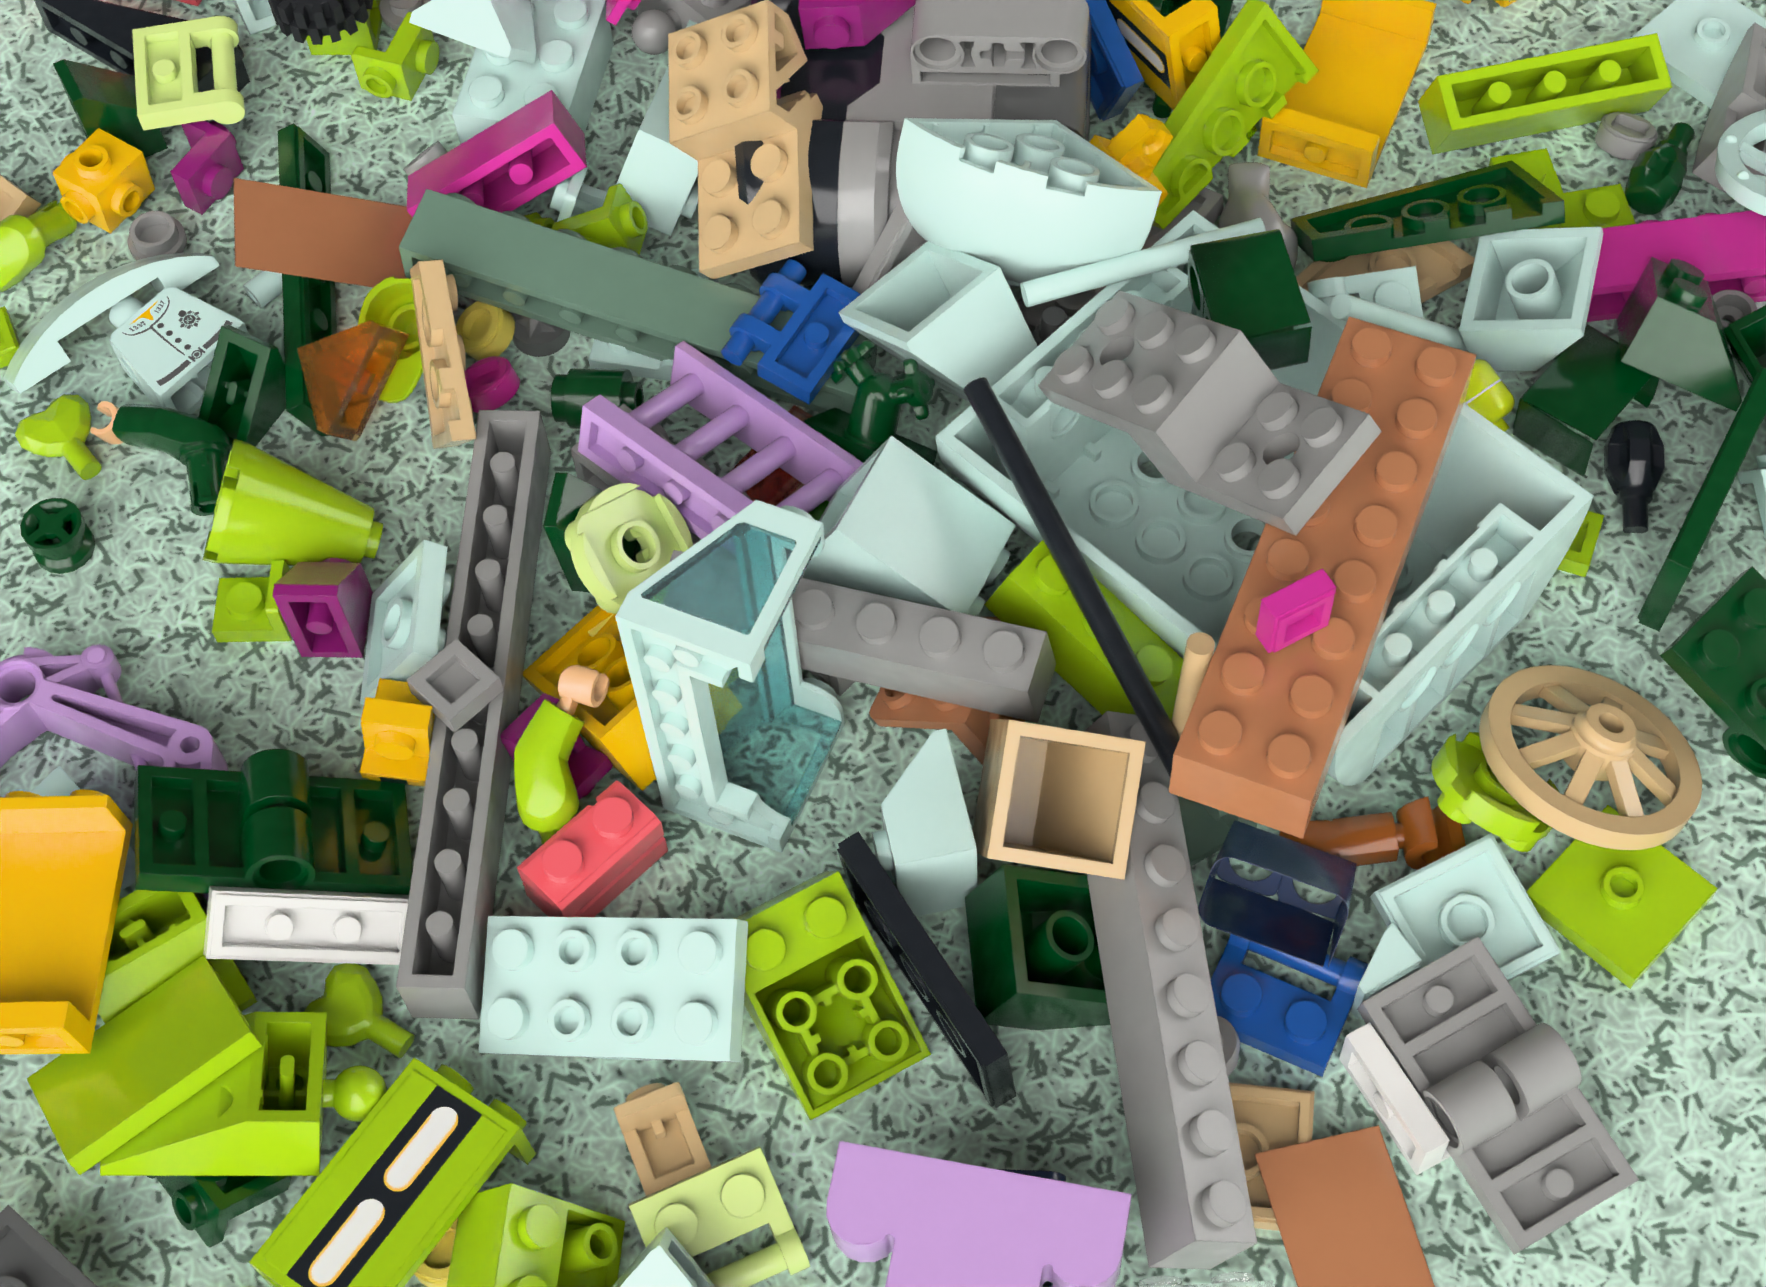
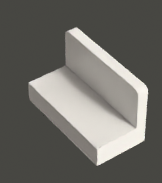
(1394, 1099)

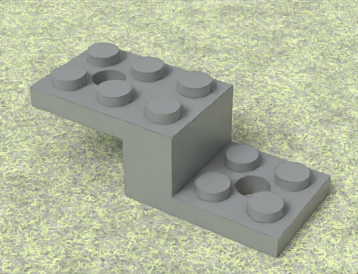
(1209, 410)

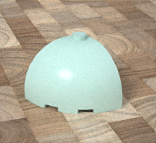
(1020, 194)

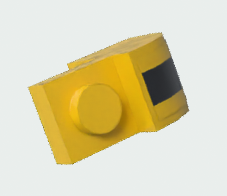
(396, 735)

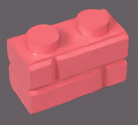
(594, 856)

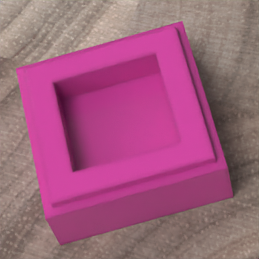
(1295, 611)

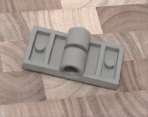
(1500, 1094)

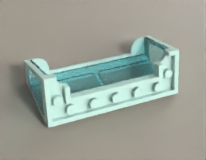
(722, 676)

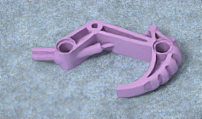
(66, 705)

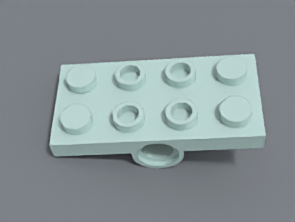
(614, 988)

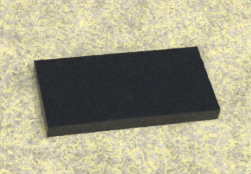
(927, 972)

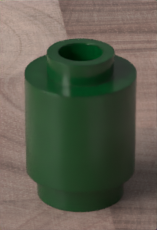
(580, 386)

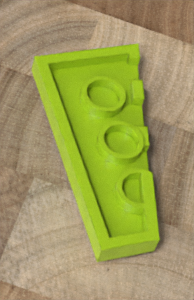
(1229, 95)

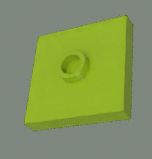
(1620, 903)

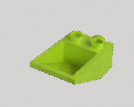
(258, 1114)

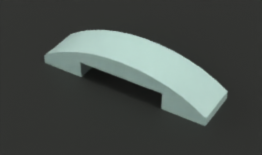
(40, 351)

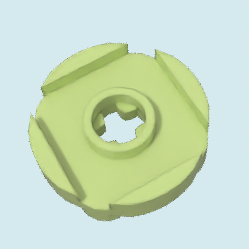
(598, 535)

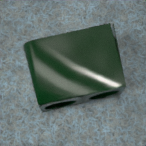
(1254, 289)
(1584, 390)

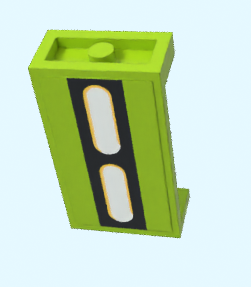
(394, 1185)

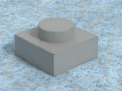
(455, 685)

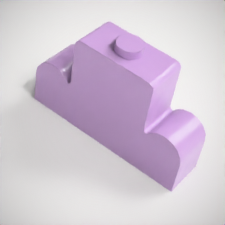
(972, 1223)

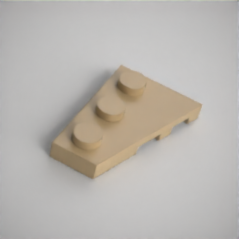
(442, 355)

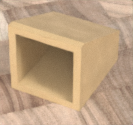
(1058, 798)

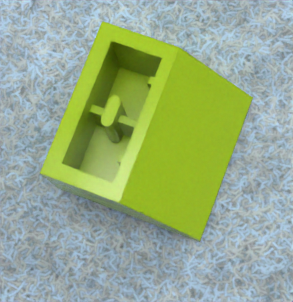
(153, 941)
(533, 1241)

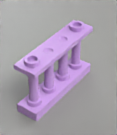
(636, 455)

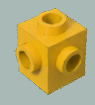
(103, 181)

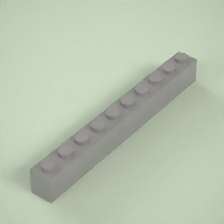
(471, 768)

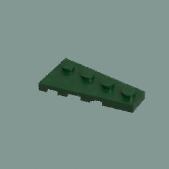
(1441, 210)

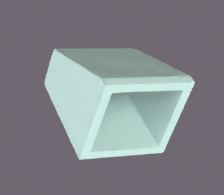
(947, 316)
(910, 534)

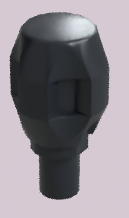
(1634, 469)

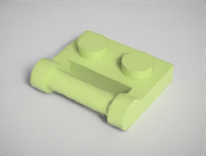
(168, 73)
(723, 1206)

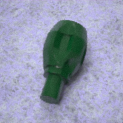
(1659, 172)

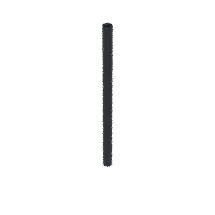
(1074, 570)

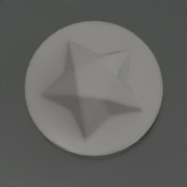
(1625, 135)

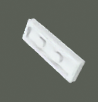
(304, 925)

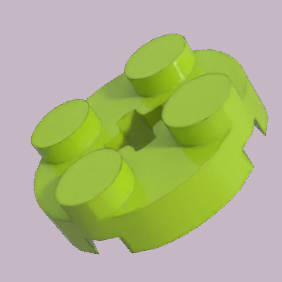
(1476, 795)

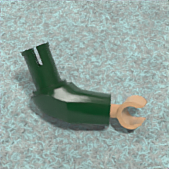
(181, 435)

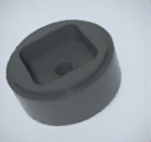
(537, 337)

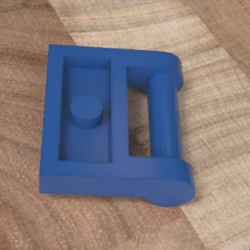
(1280, 1015)

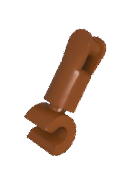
(1376, 838)

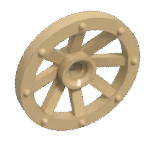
(1599, 745)

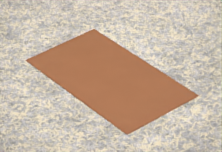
(317, 234)
(1343, 1213)

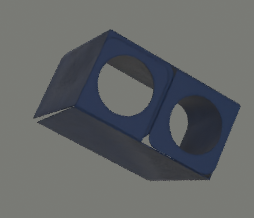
(1290, 921)

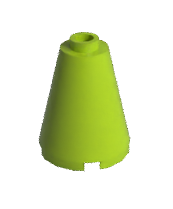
(285, 514)

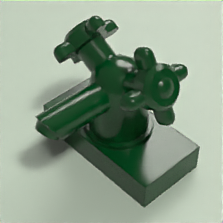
(875, 404)

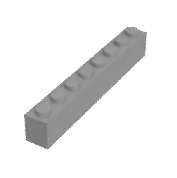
(1168, 1035)

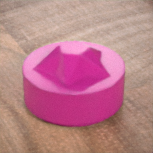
(491, 383)

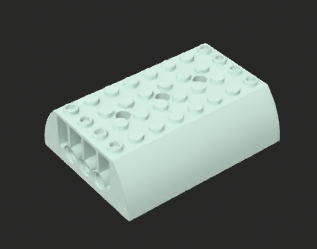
(1471, 575)

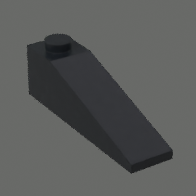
(106, 34)

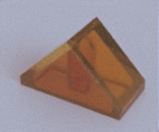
(349, 374)

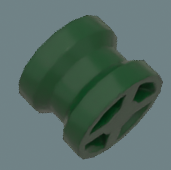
(60, 520)

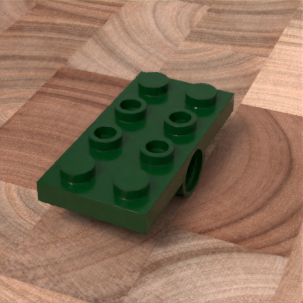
(1726, 666)
(269, 829)

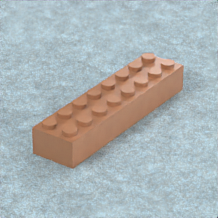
(1274, 719)

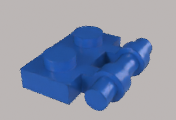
(804, 351)

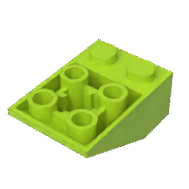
(825, 995)

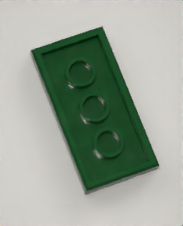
(1706, 506)

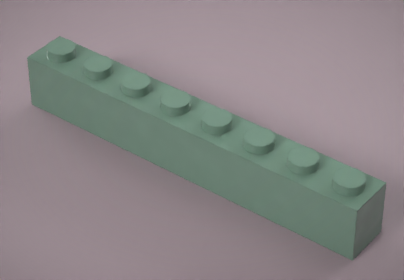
(592, 288)

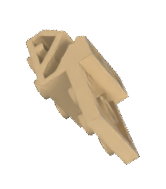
(724, 95)

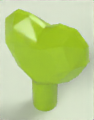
(61, 432)
(356, 1011)

